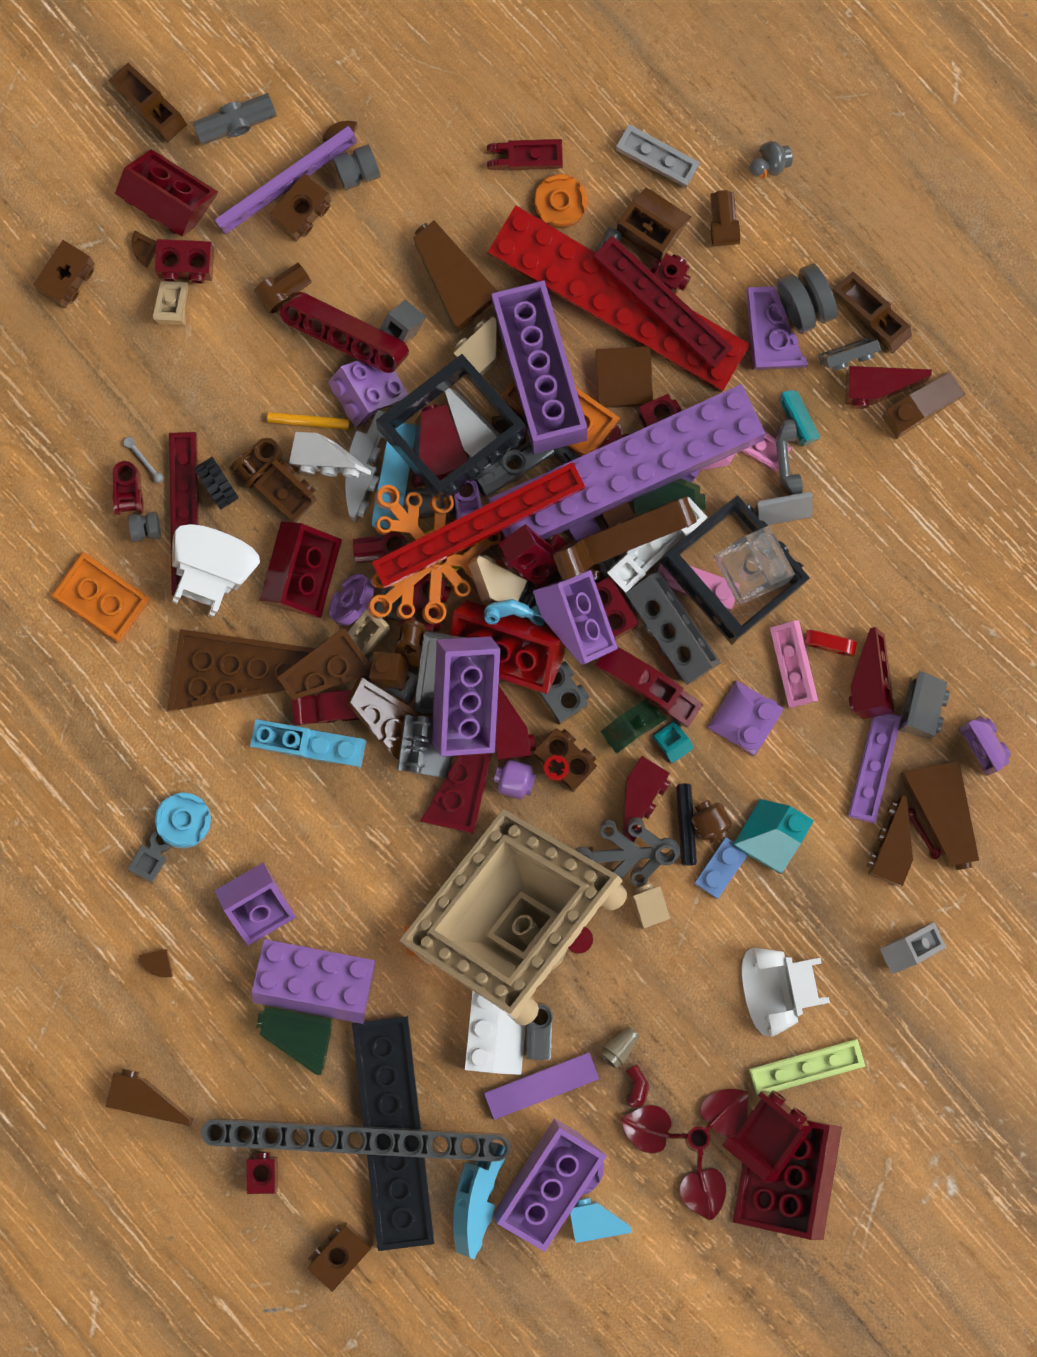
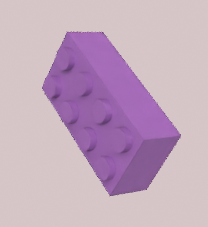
(465, 696)
(313, 981)

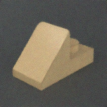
(171, 303)

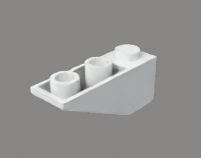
(320, 454)

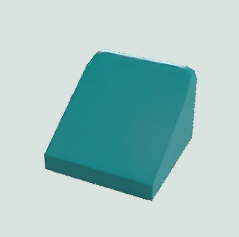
(673, 742)

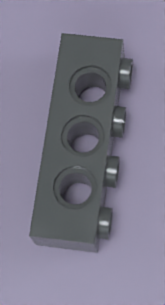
(686, 632)

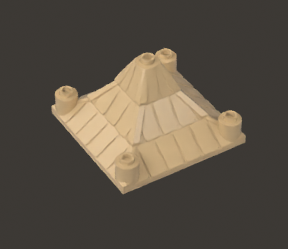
(512, 913)

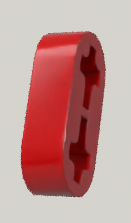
(830, 643)

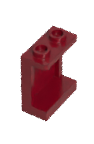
(769, 1136)

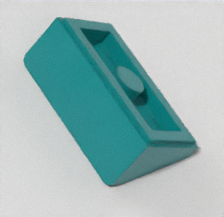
(796, 410)

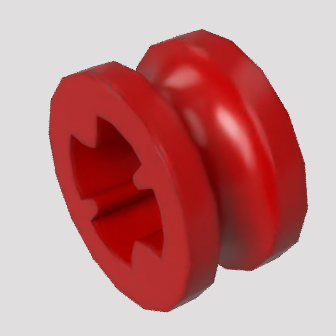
(553, 776)

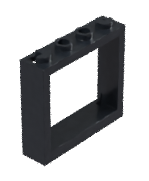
(424, 395)
(700, 592)

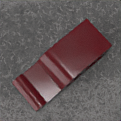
(322, 708)

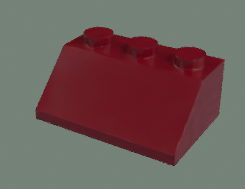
(165, 192)
(300, 569)

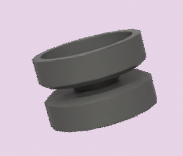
(807, 298)

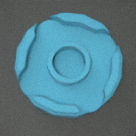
(183, 820)

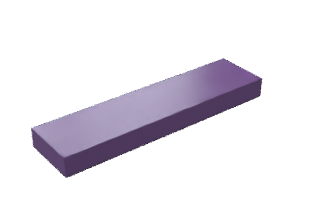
(874, 767)
(541, 1086)

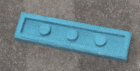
(395, 473)

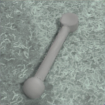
(130, 444)

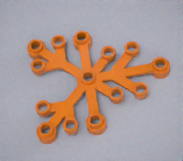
(408, 523)

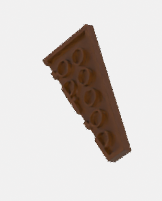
(227, 668)

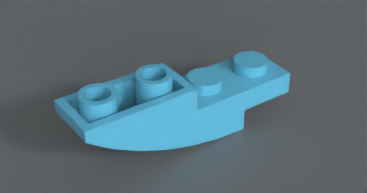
(308, 743)
(471, 1207)

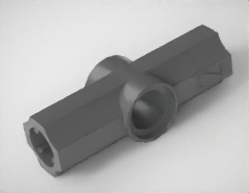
(234, 119)
(500, 475)

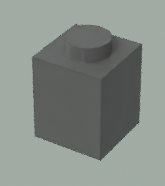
(403, 321)

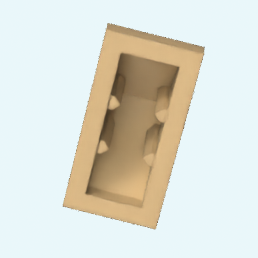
(368, 631)

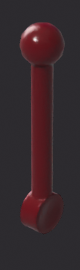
(934, 853)

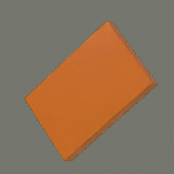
(100, 597)

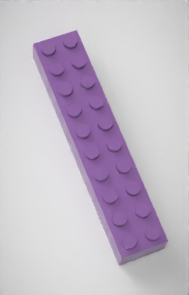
(650, 460)

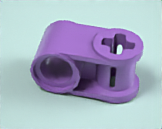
(467, 505)

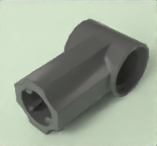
(540, 1037)

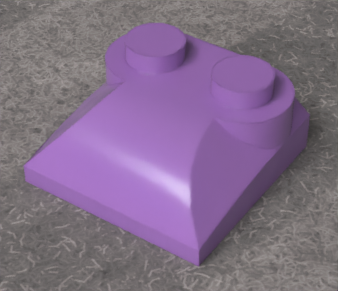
(745, 718)
(985, 744)

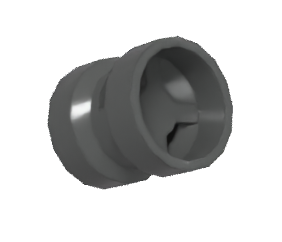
(144, 526)

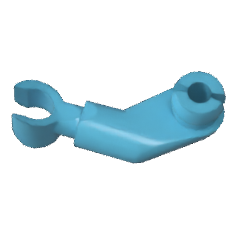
(497, 610)

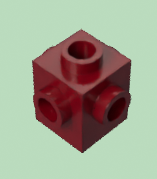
(678, 267)

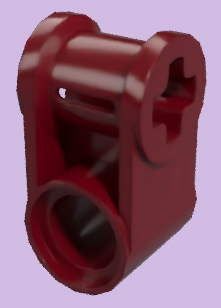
(127, 494)

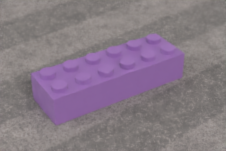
(539, 367)

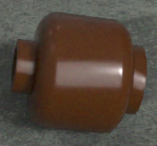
(711, 821)

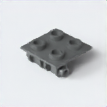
(417, 750)

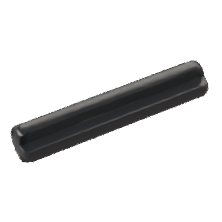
(686, 828)

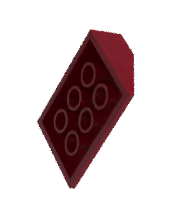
(800, 1195)

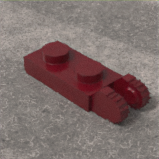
(527, 154)

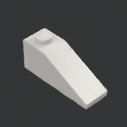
(472, 427)

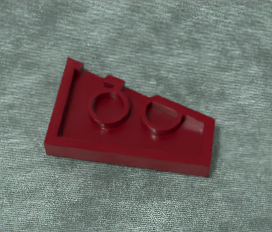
(461, 794)

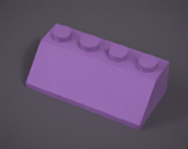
(549, 1185)

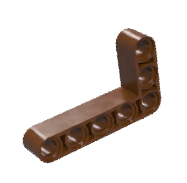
(634, 532)

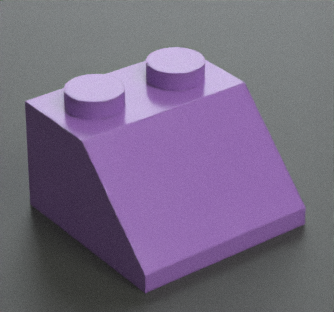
(255, 904)

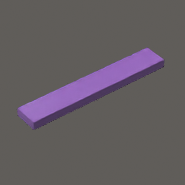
(285, 180)

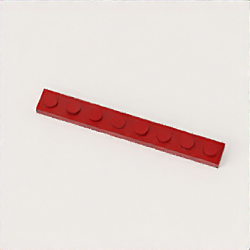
(478, 525)

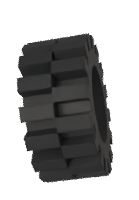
(216, 483)

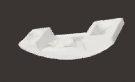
(636, 562)

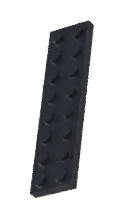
(391, 1100)

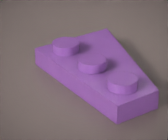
(770, 334)

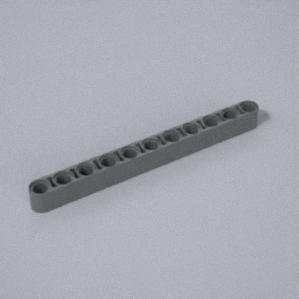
(342, 1143)

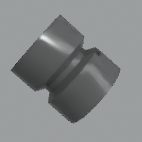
(356, 167)

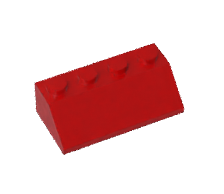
(527, 651)

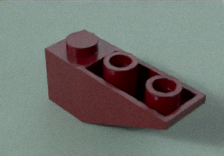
(640, 791)

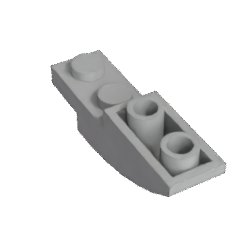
(365, 450)

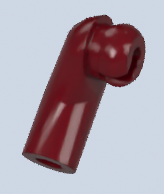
(640, 1087)

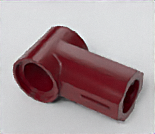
(375, 547)

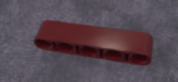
(344, 332)

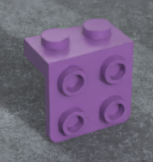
(365, 390)

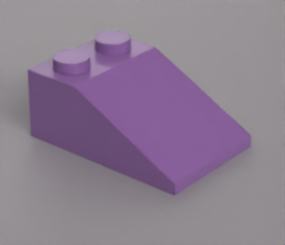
(577, 616)

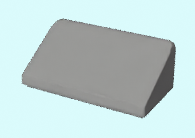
(785, 508)

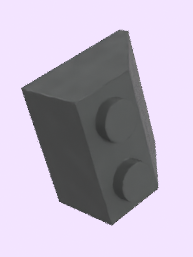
(923, 705)

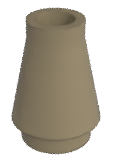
(619, 1048)

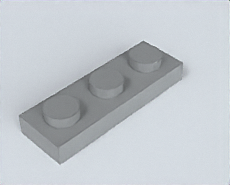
(657, 156)

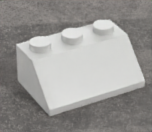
(493, 1039)

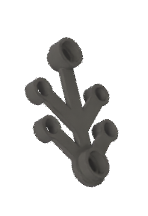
(631, 853)

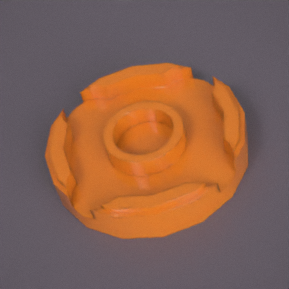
(560, 201)

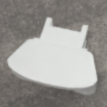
(210, 564)
(777, 989)

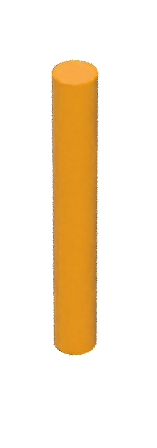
(307, 420)

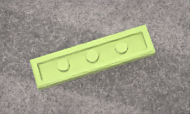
(807, 1067)

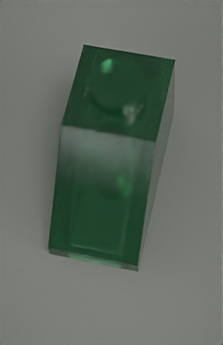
(632, 725)

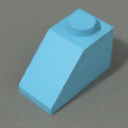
(595, 1221)

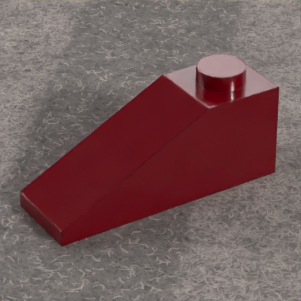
(874, 384)
(871, 682)
(511, 732)

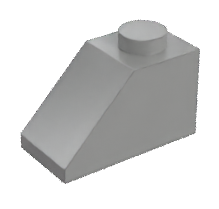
(913, 948)

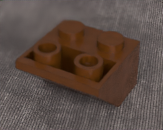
(652, 223)

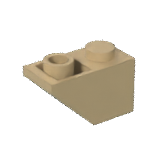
(480, 347)
(495, 582)
(650, 905)

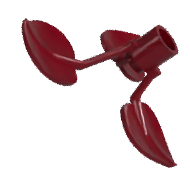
(724, 1111)

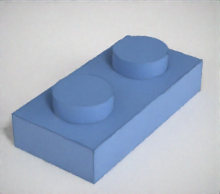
(720, 868)

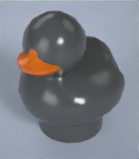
(773, 160)

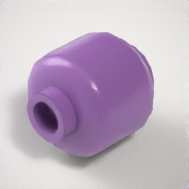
(515, 779)

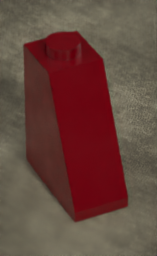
(437, 443)

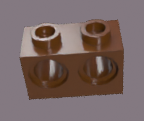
(571, 754)

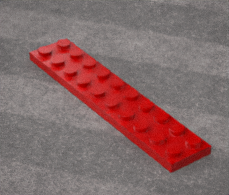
(578, 278)

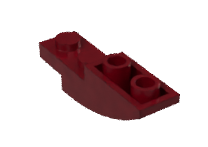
(650, 684)

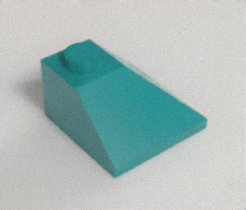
(773, 834)

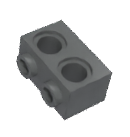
(565, 687)

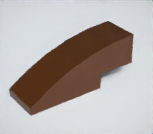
(148, 102)
(873, 312)

